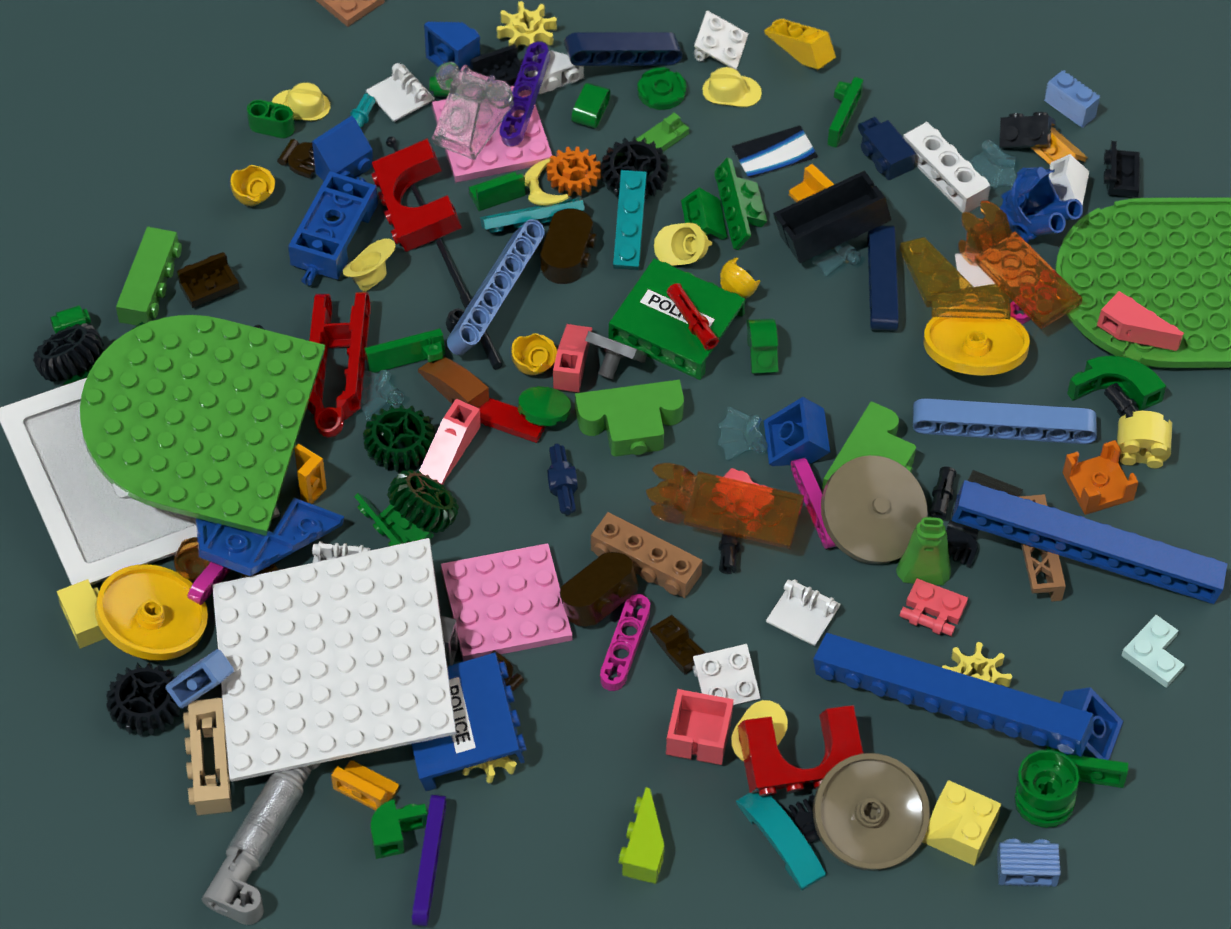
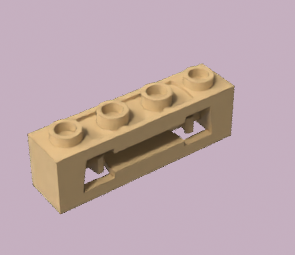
(208, 798)

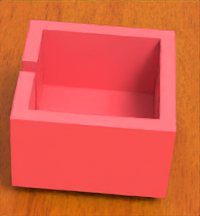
(699, 726)

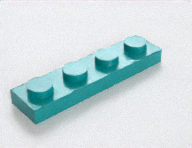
(518, 217)
(629, 220)

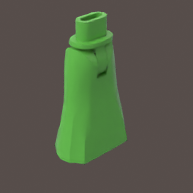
(926, 554)

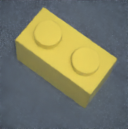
(79, 609)

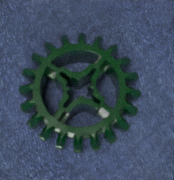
(394, 429)
(422, 501)

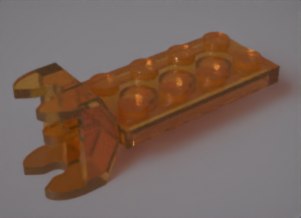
(1016, 266)
(725, 505)

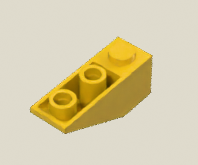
(806, 44)

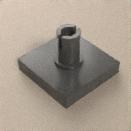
(614, 353)

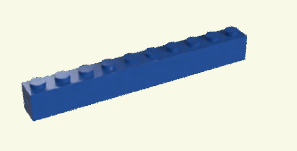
(1089, 542)
(954, 694)

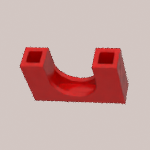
(394, 176)
(770, 771)

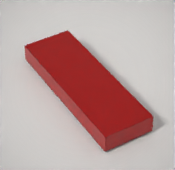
(508, 419)

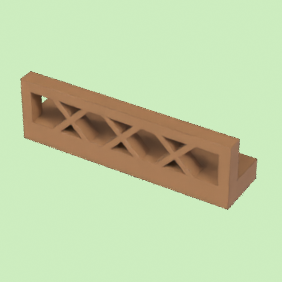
(1050, 565)

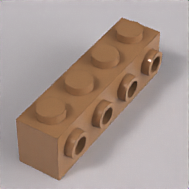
(651, 556)

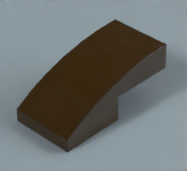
(676, 643)

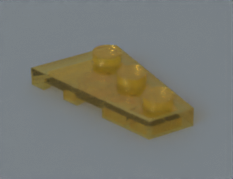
(931, 269)
(972, 302)

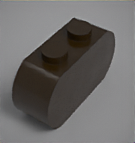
(567, 246)
(599, 589)

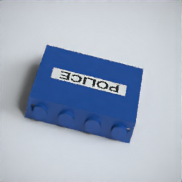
(482, 722)

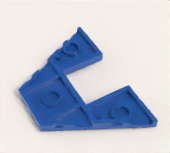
(253, 552)

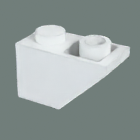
(558, 72)
(1069, 178)

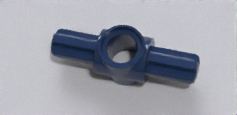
(562, 479)

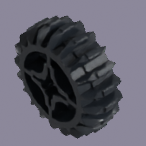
(643, 157)
(68, 352)
(135, 711)

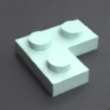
(1148, 651)

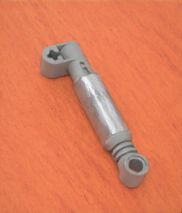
(253, 844)

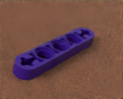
(525, 103)
(429, 860)

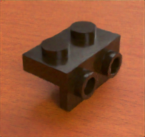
(207, 280)

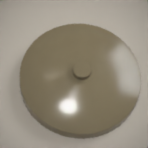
(872, 508)
(871, 811)

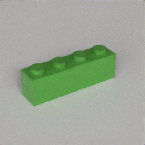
(148, 276)

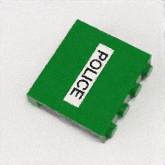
(655, 326)

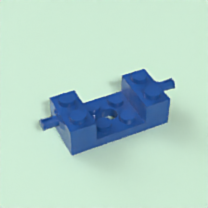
(322, 244)

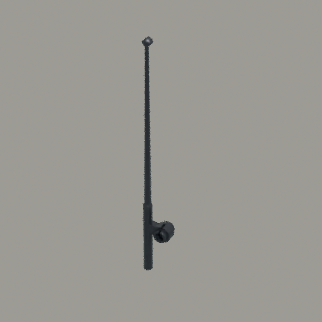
(454, 316)

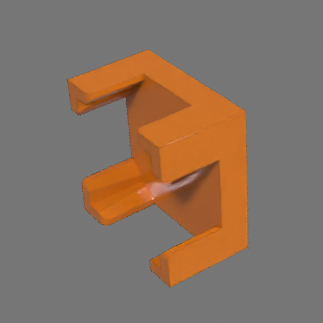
(1099, 480)

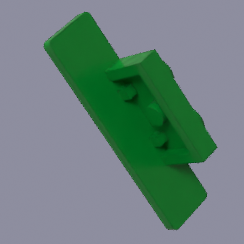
(740, 203)
(391, 523)

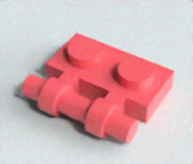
(936, 602)

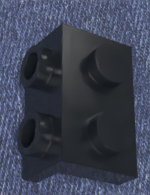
(500, 63)
(1026, 131)
(1122, 171)

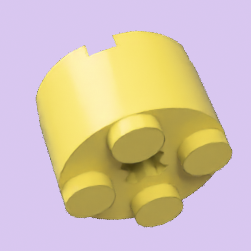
(1144, 439)

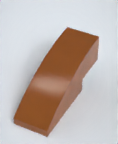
(455, 382)

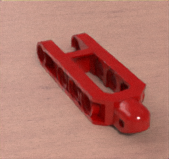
(353, 335)

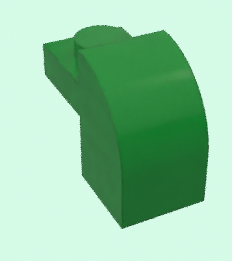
(763, 345)
(390, 823)

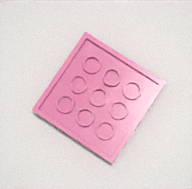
(496, 156)
(506, 602)

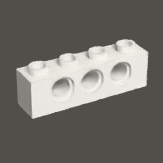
(947, 168)

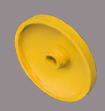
(976, 344)
(149, 612)

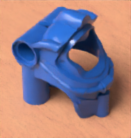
(1037, 198)

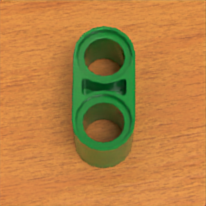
(591, 105)
(270, 118)

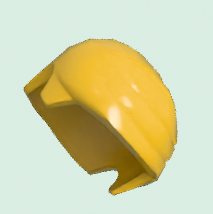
(252, 185)
(737, 279)
(533, 353)

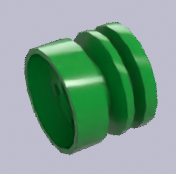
(1046, 788)

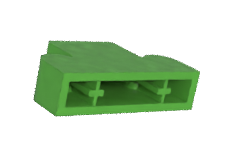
(631, 415)
(875, 436)

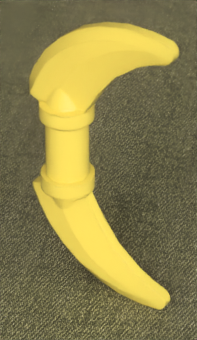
(536, 195)

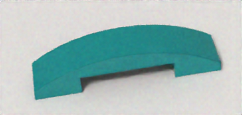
(784, 837)

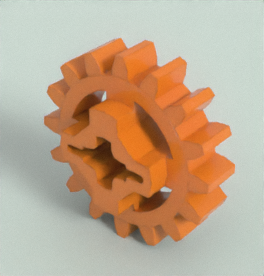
(573, 171)

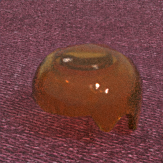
(187, 560)

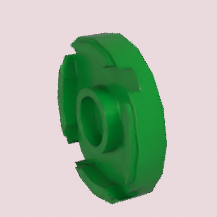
(661, 88)
(544, 406)

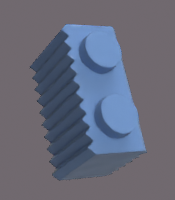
(1072, 98)
(199, 678)
(1028, 863)

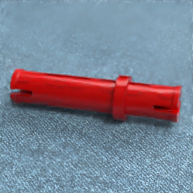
(697, 323)

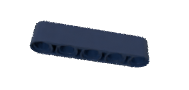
(623, 48)
(882, 278)

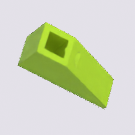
(646, 846)

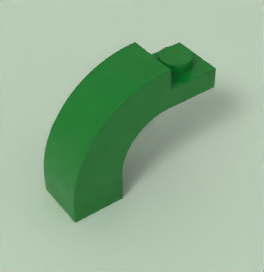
(1132, 376)

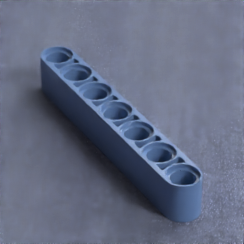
(495, 287)
(1004, 421)

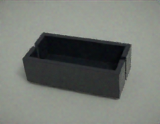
(832, 216)

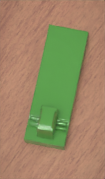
(665, 133)

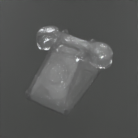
(471, 109)

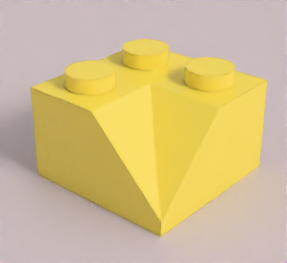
(961, 822)

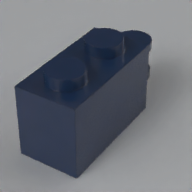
(886, 148)

